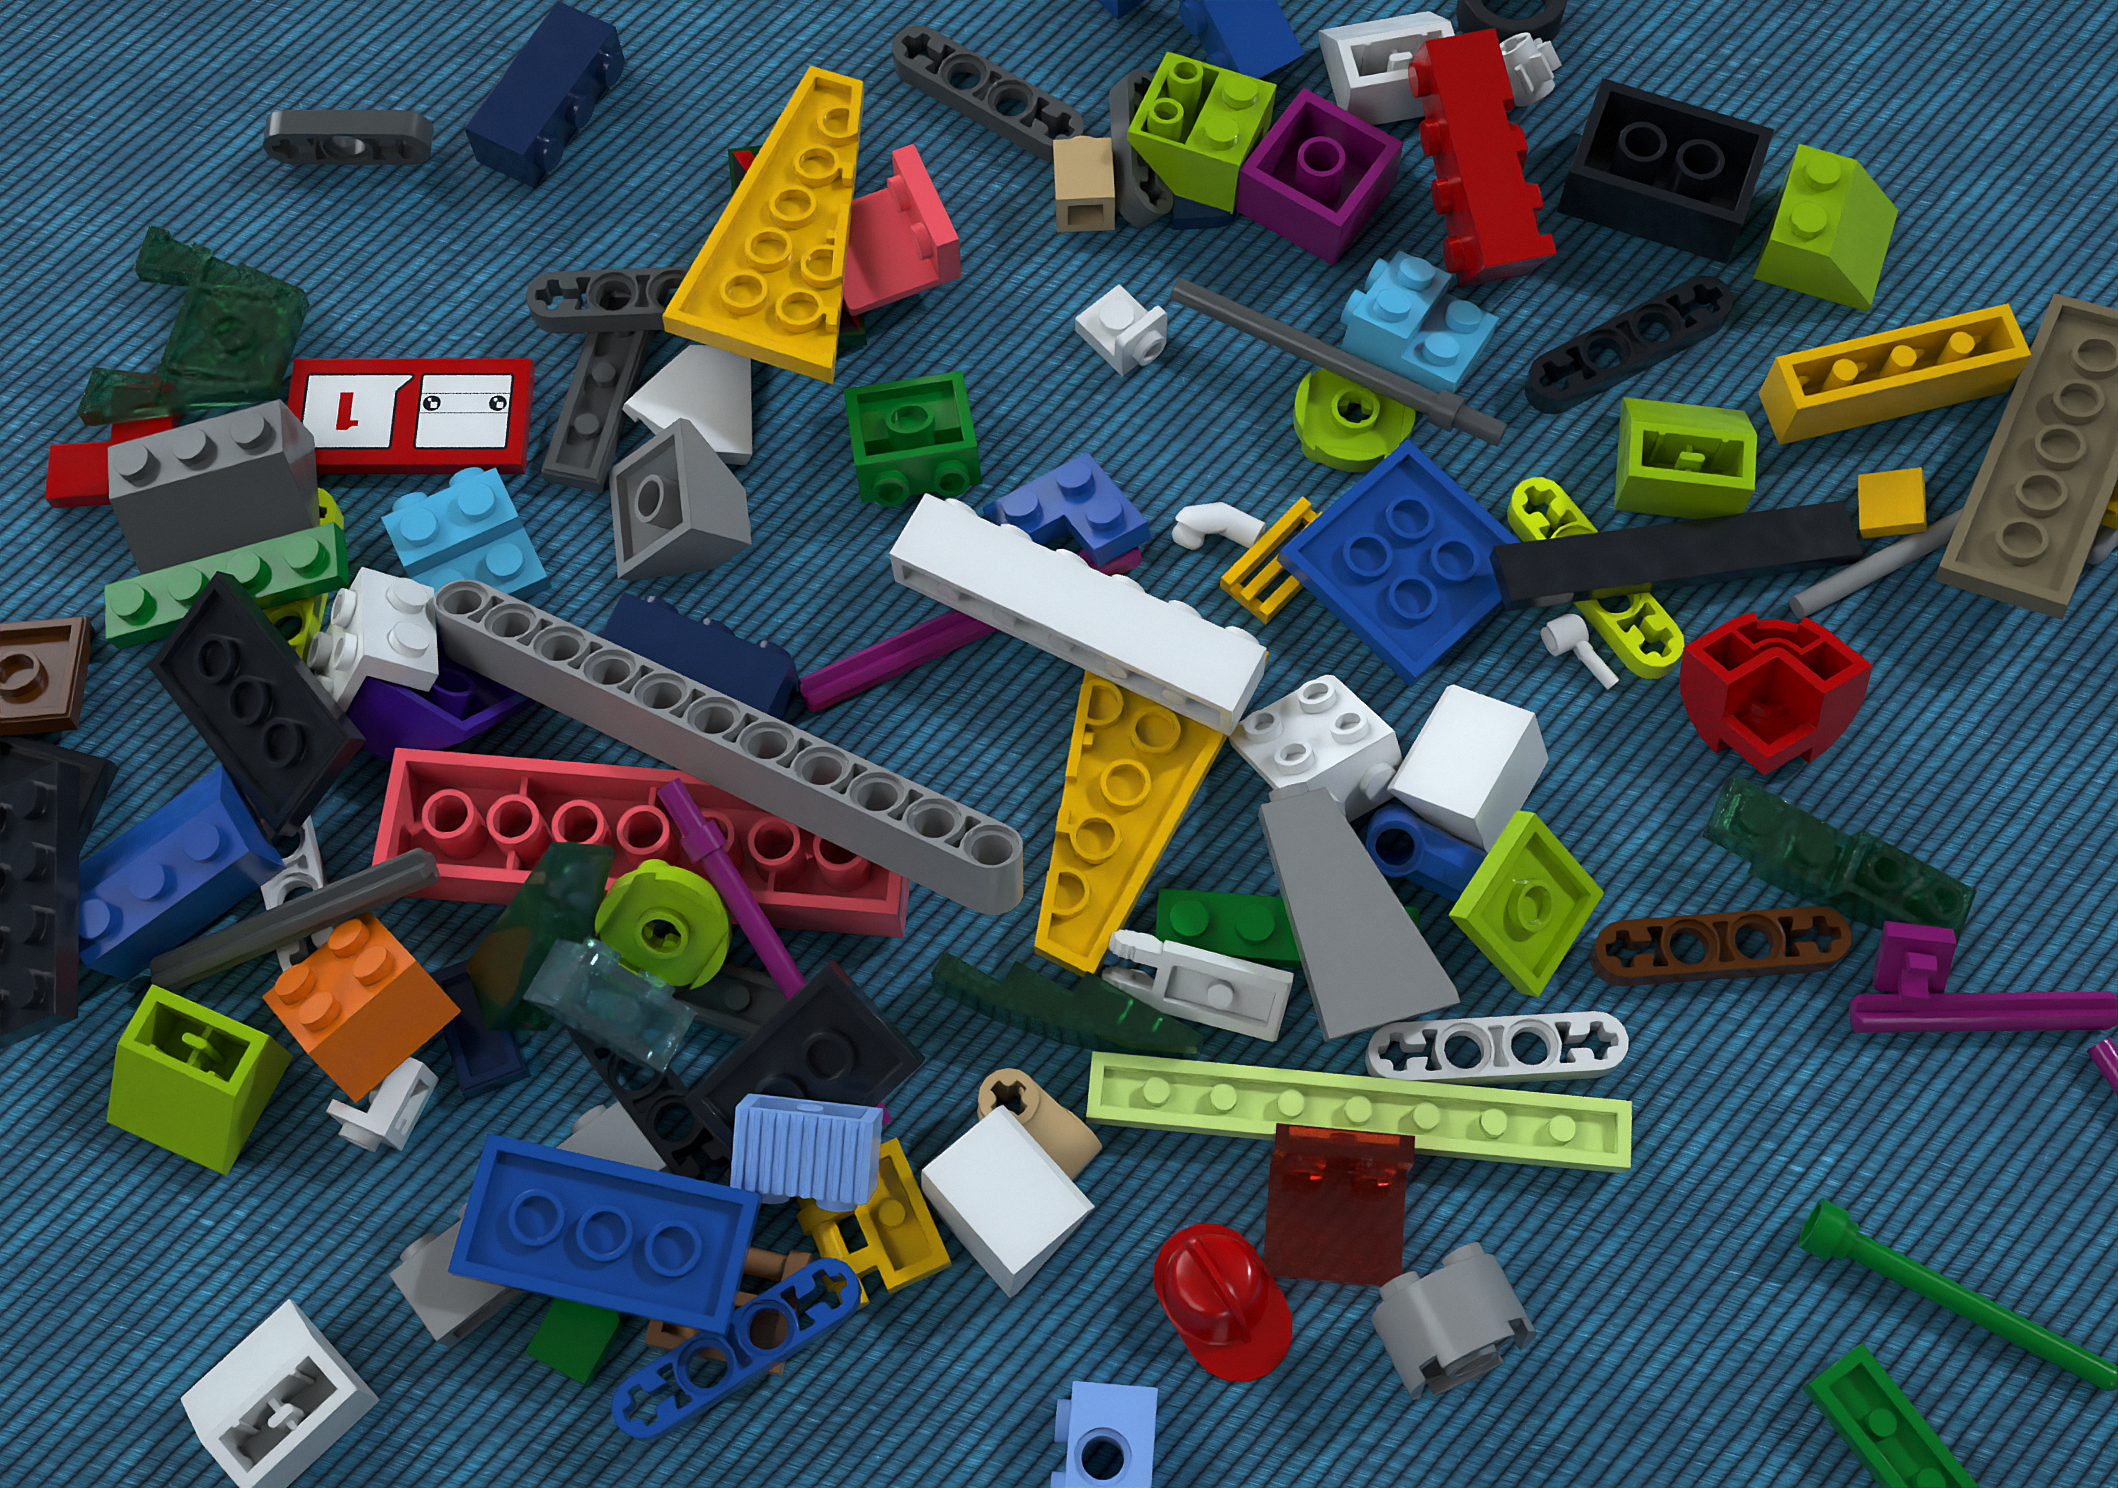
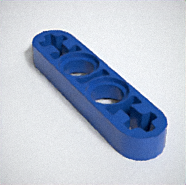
(743, 1359)

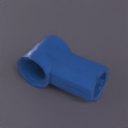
(1433, 858)

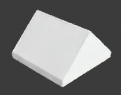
(1471, 766)
(1004, 1199)

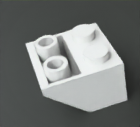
(1372, 62)
(276, 1401)

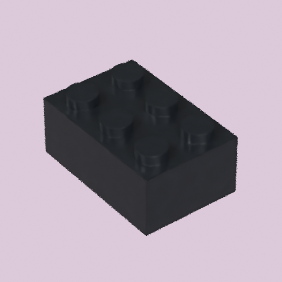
(1665, 170)

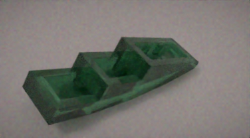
(1090, 1018)

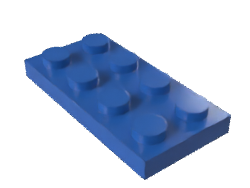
(606, 1234)

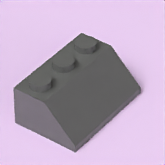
(214, 485)

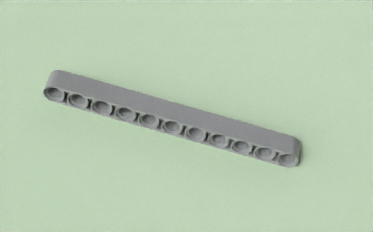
(735, 747)

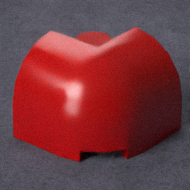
(1772, 689)

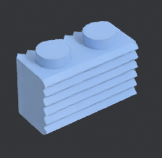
(806, 1151)

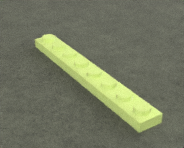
(1442, 1117)

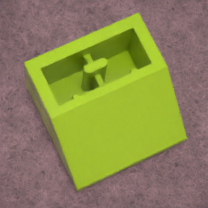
(1201, 127)
(1684, 459)
(192, 1079)

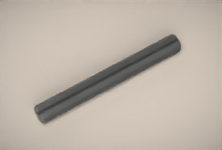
(295, 919)

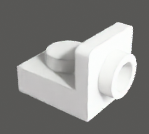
(1123, 330)
(393, 1108)

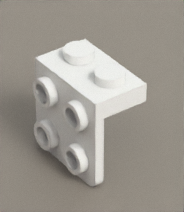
(379, 631)
(1323, 739)

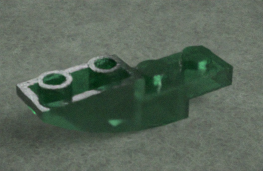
(1832, 869)

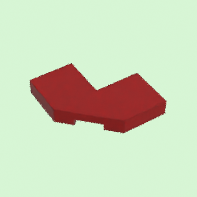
(80, 470)

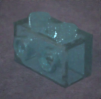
(610, 1003)

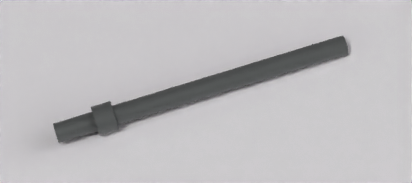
(1443, 408)

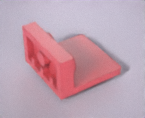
(899, 239)

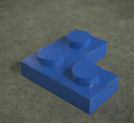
(1075, 500)

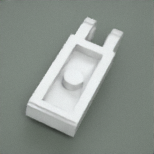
(1202, 984)

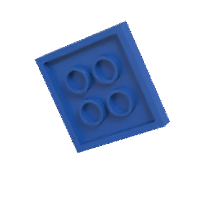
(1403, 561)

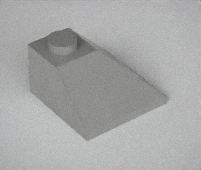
(676, 507)

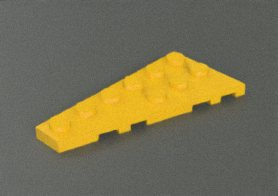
(780, 250)
(1121, 803)

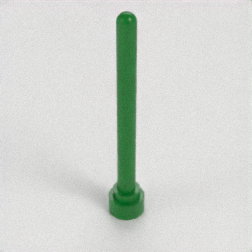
(1833, 1234)

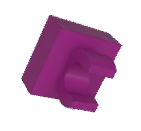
(1913, 961)

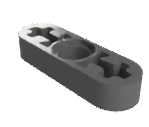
(318, 138)
(1138, 189)

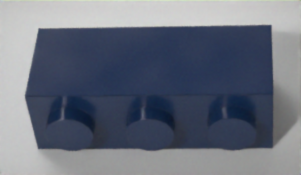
(546, 94)
(705, 652)

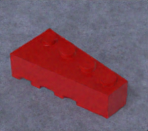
(1477, 160)

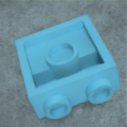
(1414, 324)
(466, 535)

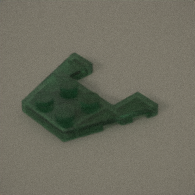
(224, 345)

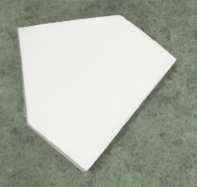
(710, 391)

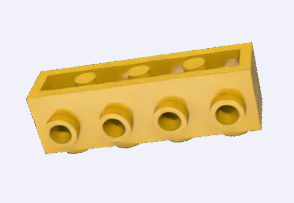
(1893, 373)

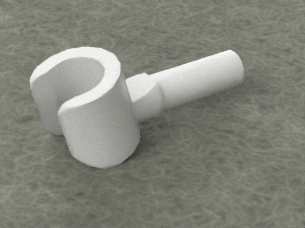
(1571, 633)

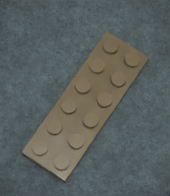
(2045, 468)

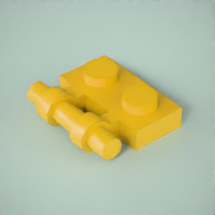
(894, 1223)

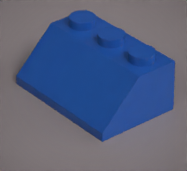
(172, 876)

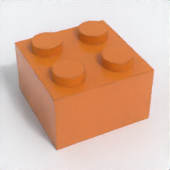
(360, 1004)

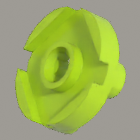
(1344, 444)
(670, 895)

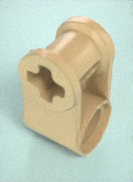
(1051, 1125)

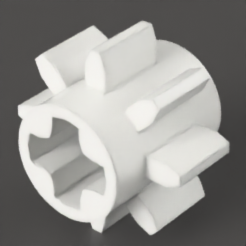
(1529, 67)

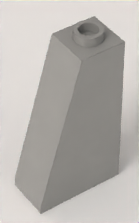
(1348, 925)

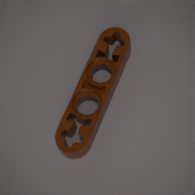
(1721, 954)

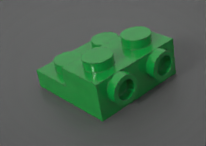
(912, 438)

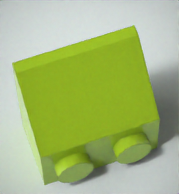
(1827, 230)

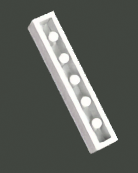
(1079, 612)

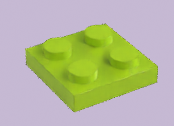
(1526, 903)

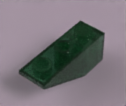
(552, 904)

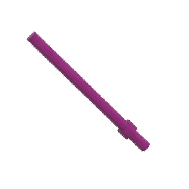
(704, 843)

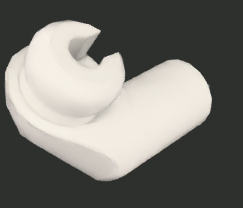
(1216, 518)

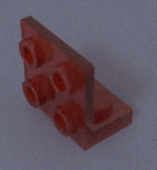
(1336, 1205)

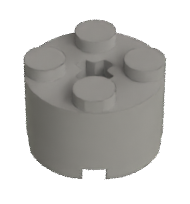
(1450, 1321)

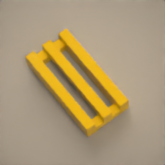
(1246, 596)

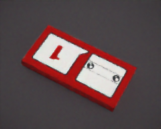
(415, 413)

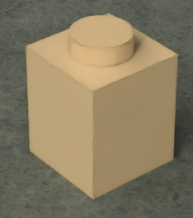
(1084, 184)

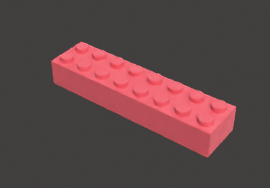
(499, 814)

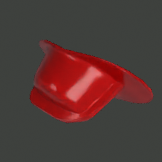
(1223, 1302)

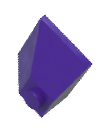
(450, 713)

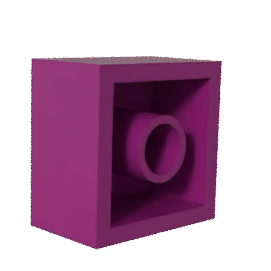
(1318, 176)

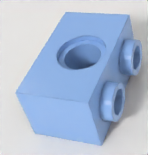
(1111, 1415)

